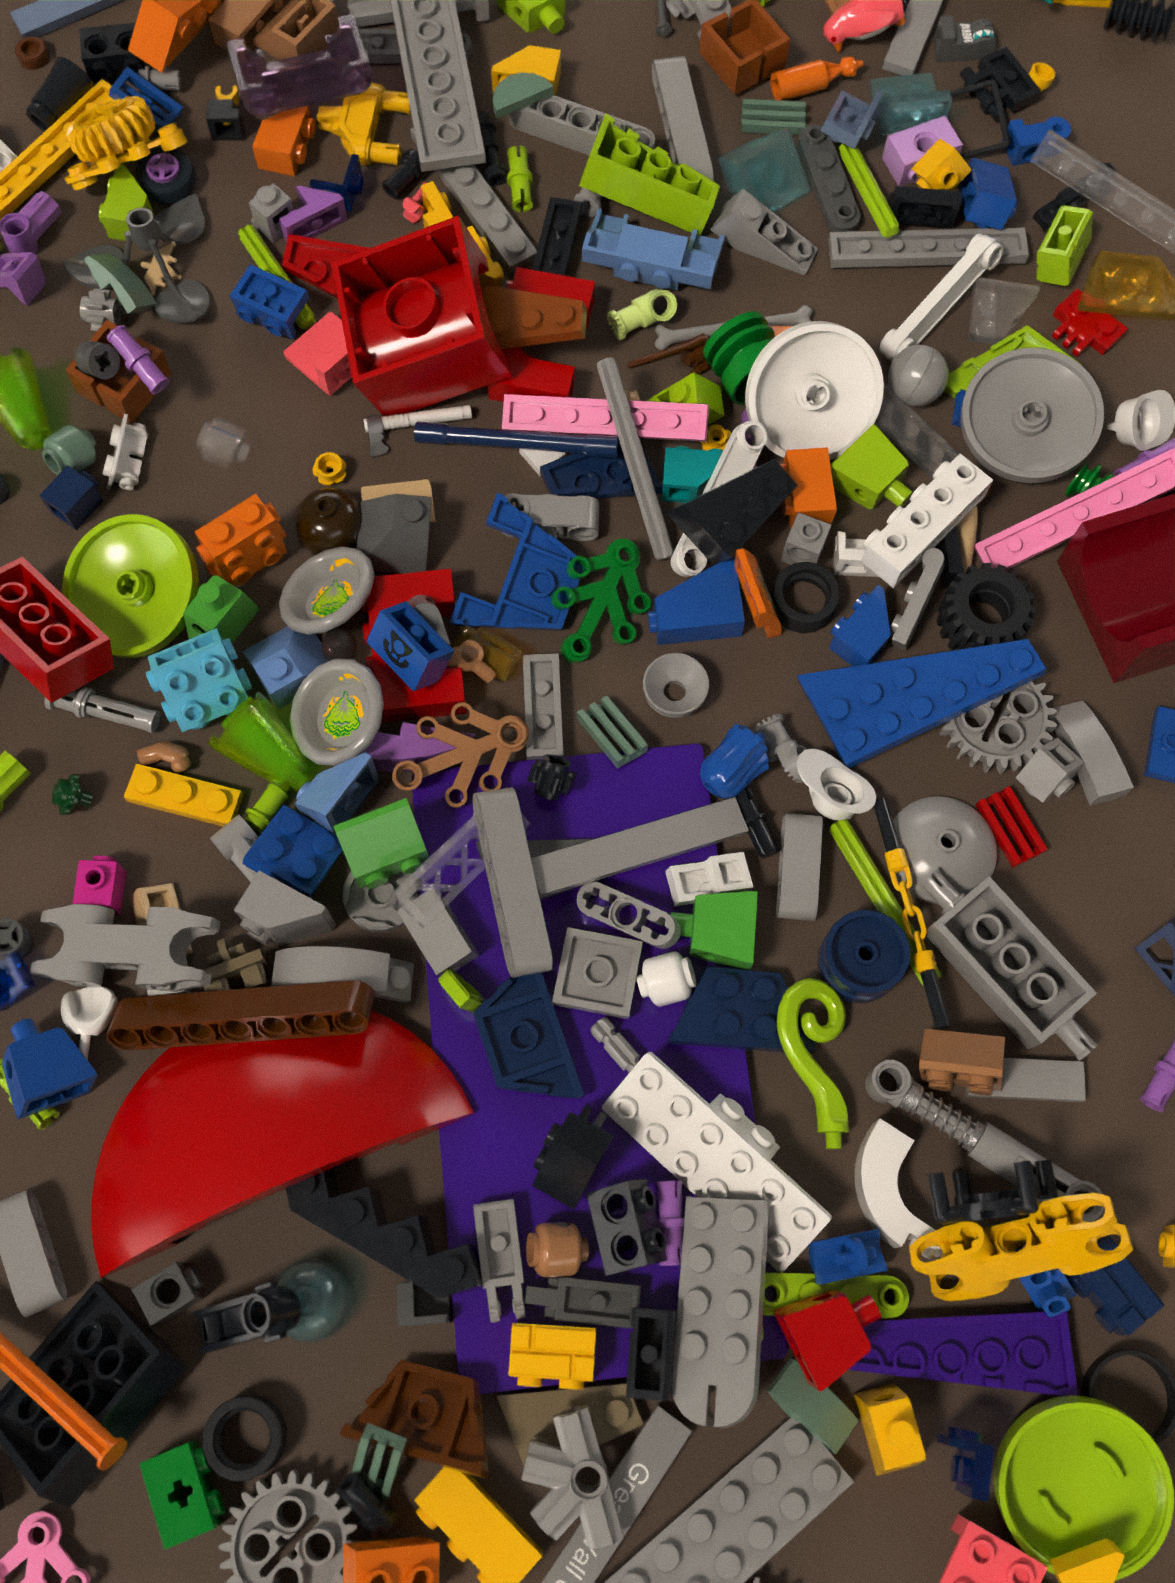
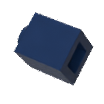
(72, 497)

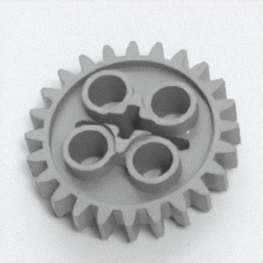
(1026, 730)
(265, 1517)

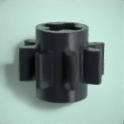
(552, 777)

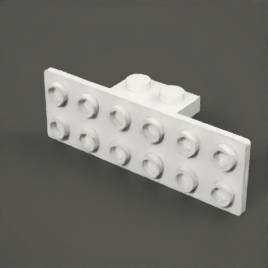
(715, 1152)

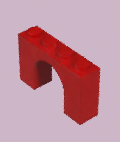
(533, 375)
(398, 698)

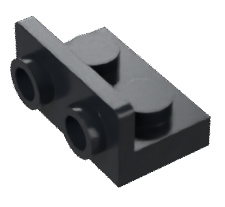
(925, 206)

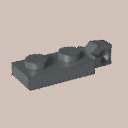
(586, 1301)

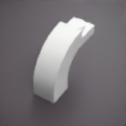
(877, 1187)

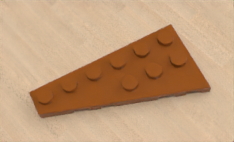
(532, 318)

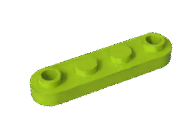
(799, 1286)

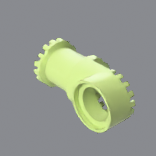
(641, 313)

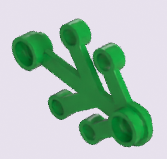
(604, 596)

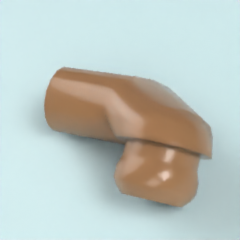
(166, 751)

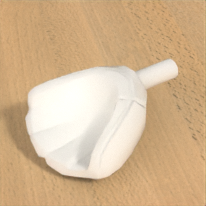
(88, 1013)

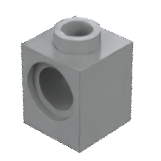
(805, 540)

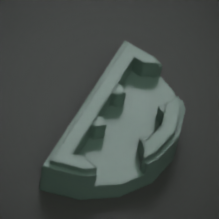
(520, 91)

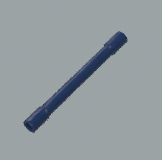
(590, 445)

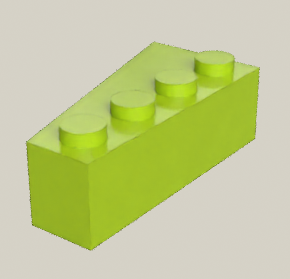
(647, 179)

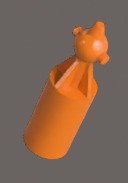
(810, 77)

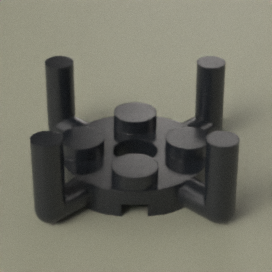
(992, 1204)

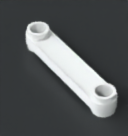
(980, 255)
(735, 460)

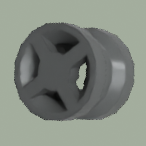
(88, 359)
(22, 943)

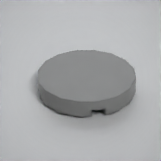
(369, 905)

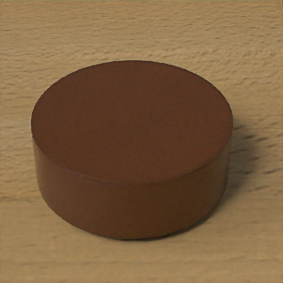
(32, 53)

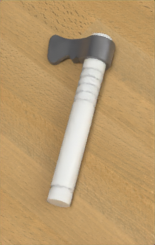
(376, 423)

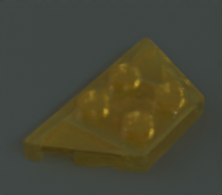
(1129, 286)

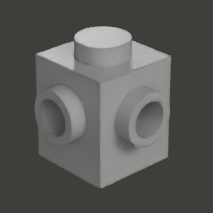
(1050, 771)

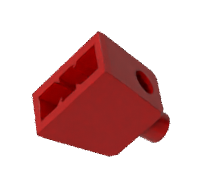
(827, 1334)

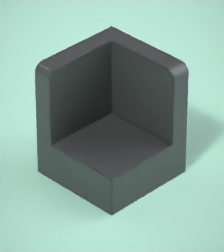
(420, 1307)

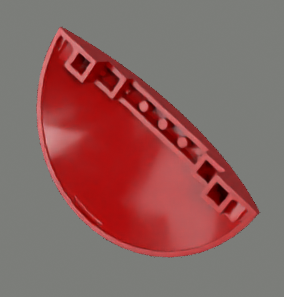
(251, 1119)

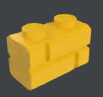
(552, 1354)

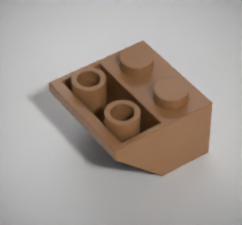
(298, 29)
(962, 1060)

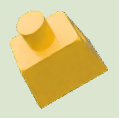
(890, 1428)

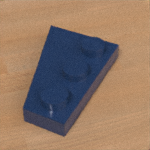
(592, 476)

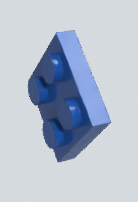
(294, 851)

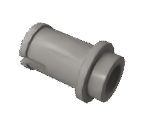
(163, 81)

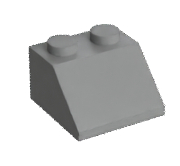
(280, 913)

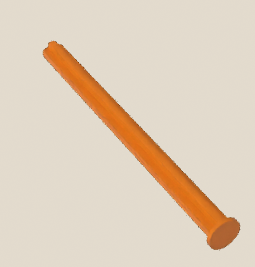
(60, 1405)

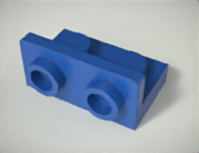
(268, 301)

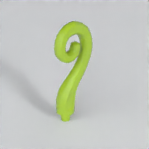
(829, 1102)

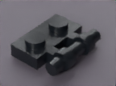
(1013, 82)

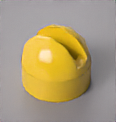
(1042, 75)

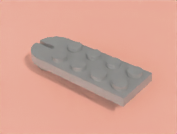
(720, 1309)

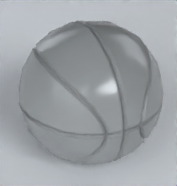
(918, 375)

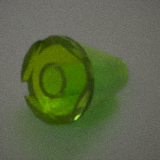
(22, 401)
(262, 745)

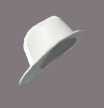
(1145, 420)
(833, 786)

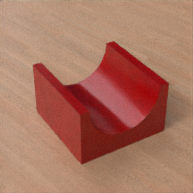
(418, 319)

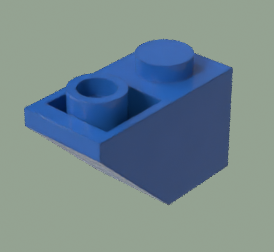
(865, 632)

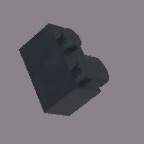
(571, 1156)

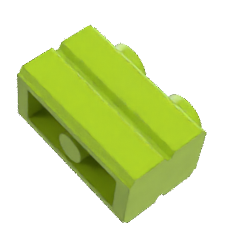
(1064, 245)

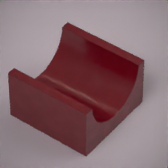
(1125, 585)

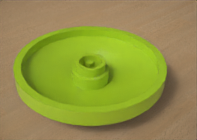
(133, 582)

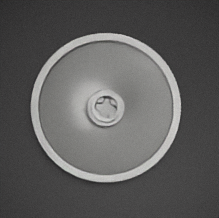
(1032, 415)

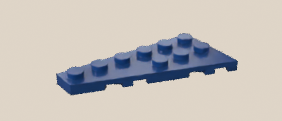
(895, 700)

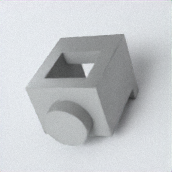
(265, 206)

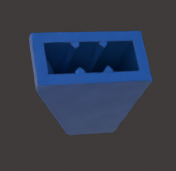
(700, 608)

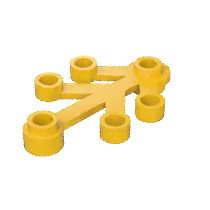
(83, 175)

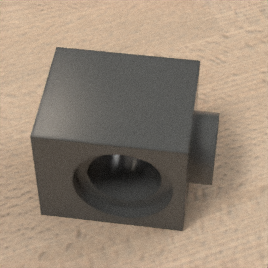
(151, 1297)

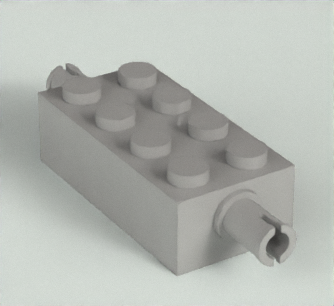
(1010, 963)

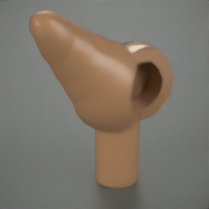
(469, 658)

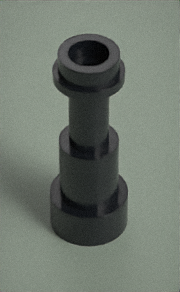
(495, 171)

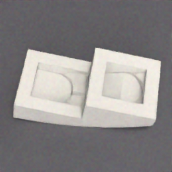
(715, 875)

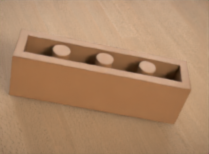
(243, 20)

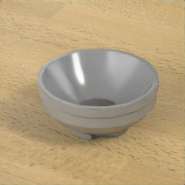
(679, 670)

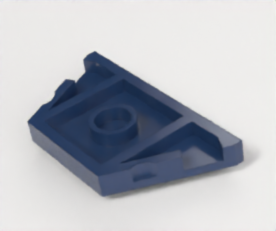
(734, 1011)
(527, 1040)

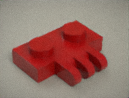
(1086, 328)

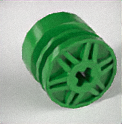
(734, 350)

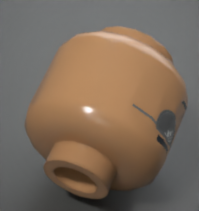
(556, 1249)

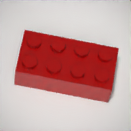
(48, 634)

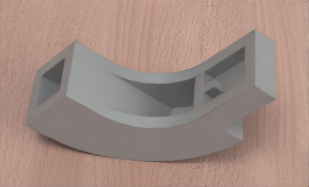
(318, 964)

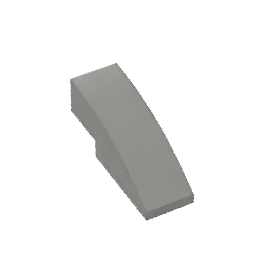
(1103, 772)

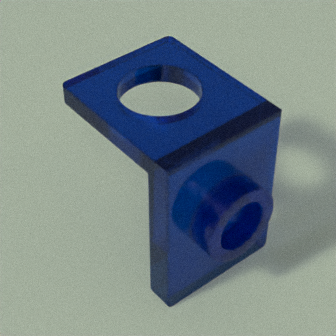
(351, 186)

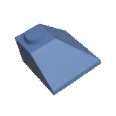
(284, 662)
(338, 792)

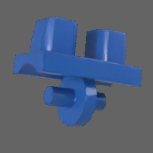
(846, 1256)
(1049, 1291)

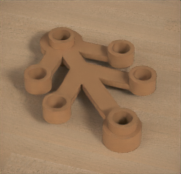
(466, 751)

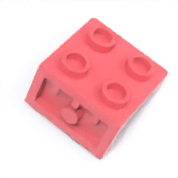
(322, 354)
(988, 1559)

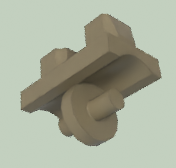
(248, 966)

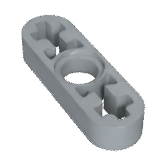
(647, 935)

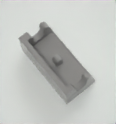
(441, 940)

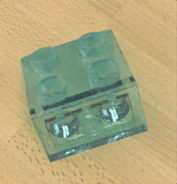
(909, 101)

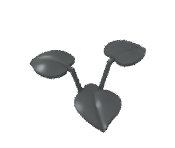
(179, 223)

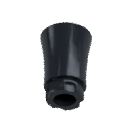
(58, 93)

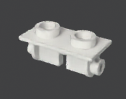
(121, 467)

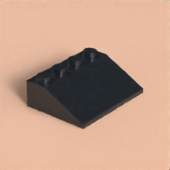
(109, 1368)

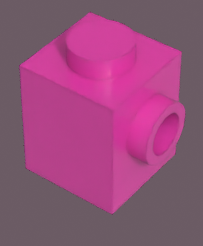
(100, 883)

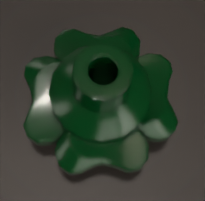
(69, 794)

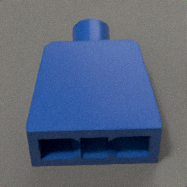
(44, 1069)

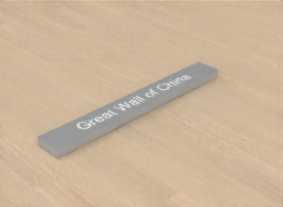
(631, 1488)

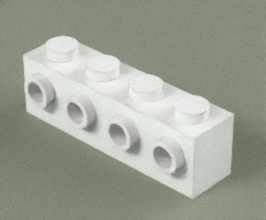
(925, 519)

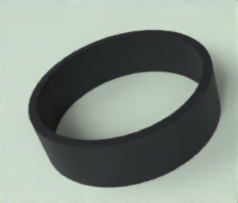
(1168, 1380)

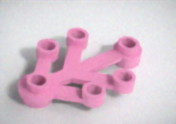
(38, 1553)

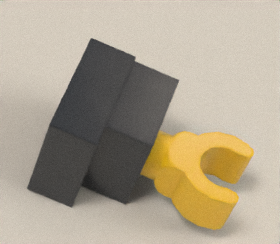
(223, 118)

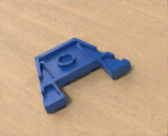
(532, 577)

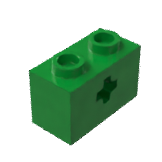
(191, 1515)

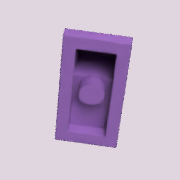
(317, 214)
(22, 275)

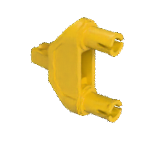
(358, 122)

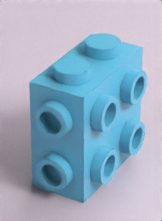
(198, 680)

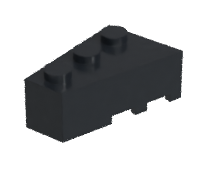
(734, 511)

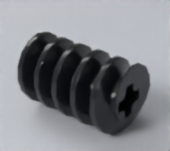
(1141, 15)

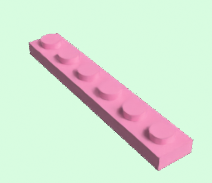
(594, 417)
(1062, 520)

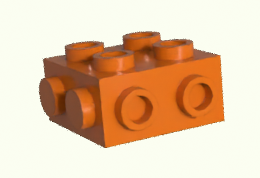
(242, 541)

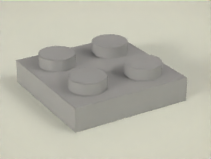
(597, 973)

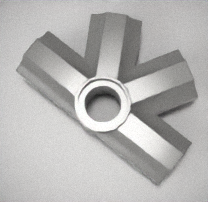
(567, 1497)

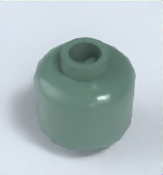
(69, 447)

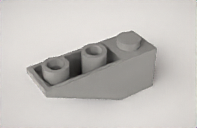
(762, 234)

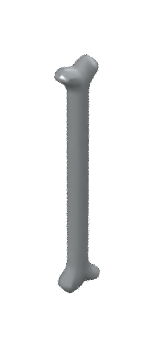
(668, 337)

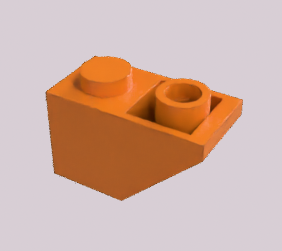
(283, 140)

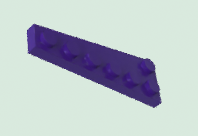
(981, 1350)

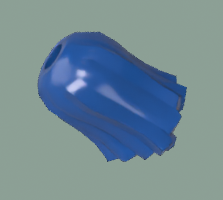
(734, 762)

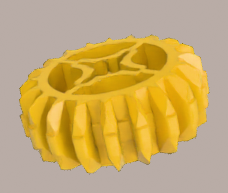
(110, 128)

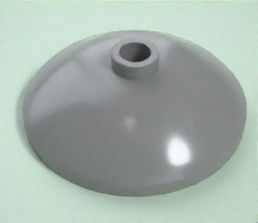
(920, 835)

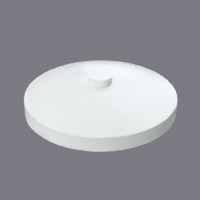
(815, 388)

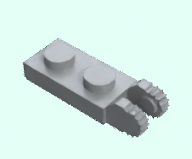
(499, 1254)

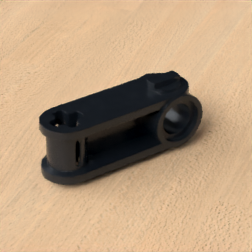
(262, 1314)

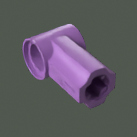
(26, 227)

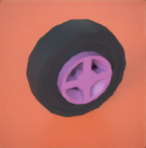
(153, 172)

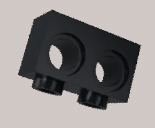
(106, 51)
(617, 1228)

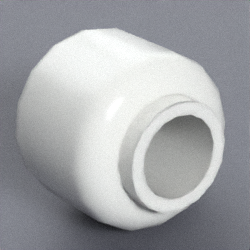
(667, 978)

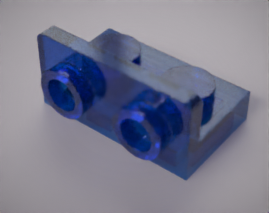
(974, 1463)

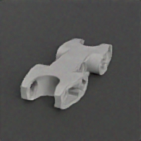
(151, 949)

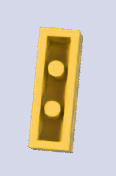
(477, 1527)

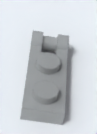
(917, 598)

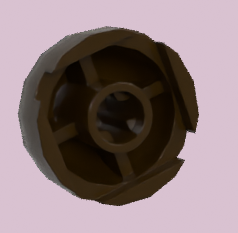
(328, 520)

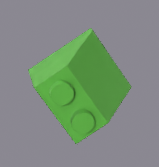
(382, 844)

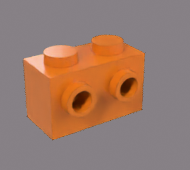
(815, 487)
(392, 1561)

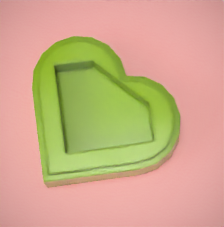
(460, 991)

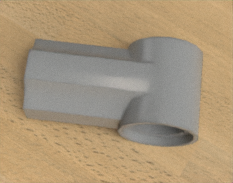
(234, 842)

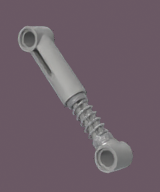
(984, 1142)

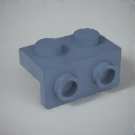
(851, 119)

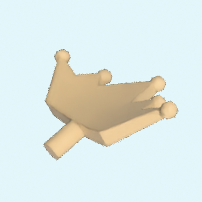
(154, 275)

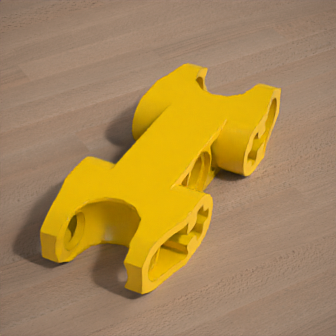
(1052, 1240)

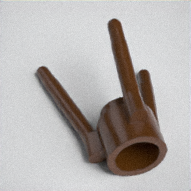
(690, 353)

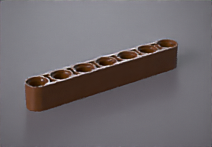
(242, 1015)

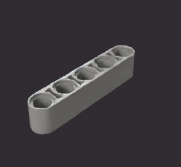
(681, 114)
(569, 124)
(512, 882)

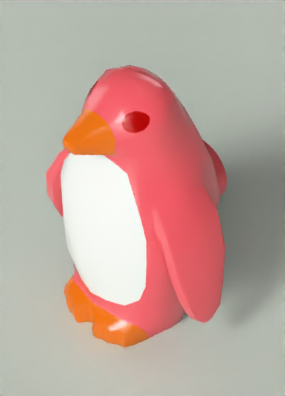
(862, 20)

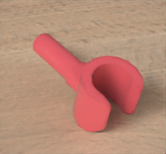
(413, 209)

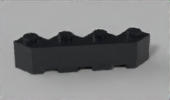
(400, 1246)

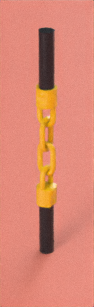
(924, 959)

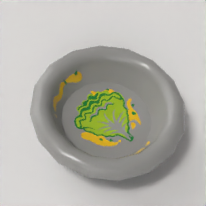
(326, 590)
(336, 711)

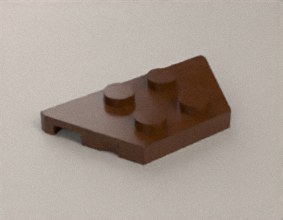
(434, 1412)

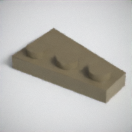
(532, 1413)

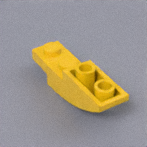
(438, 210)

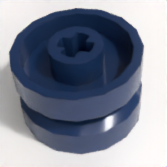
(876, 938)

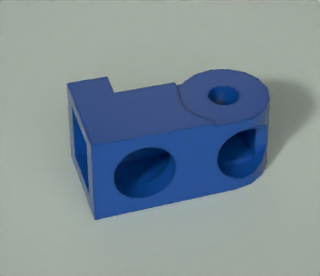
(1027, 138)

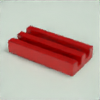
(1023, 821)

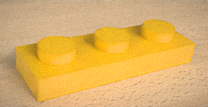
(183, 795)

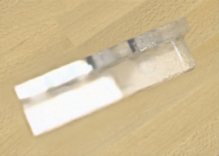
(431, 869)

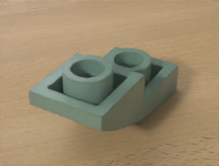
(113, 273)
(818, 1411)

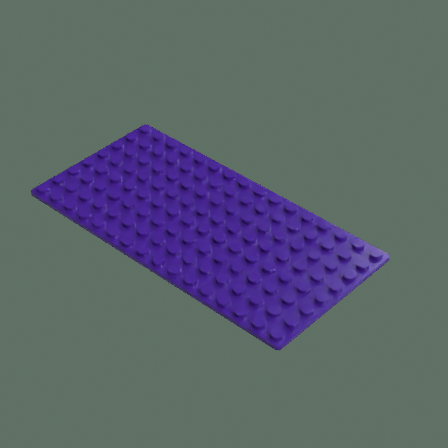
(495, 1149)

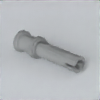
(86, 698)

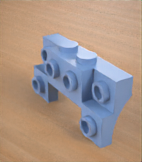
(651, 254)

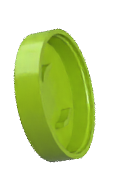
(1080, 1476)

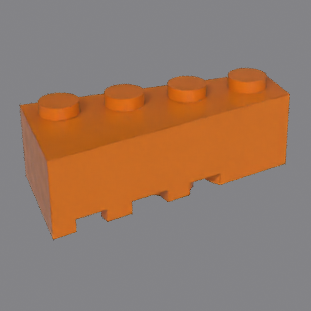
(167, 28)

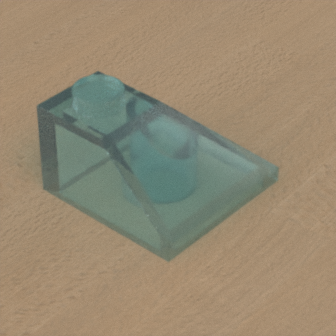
(766, 170)

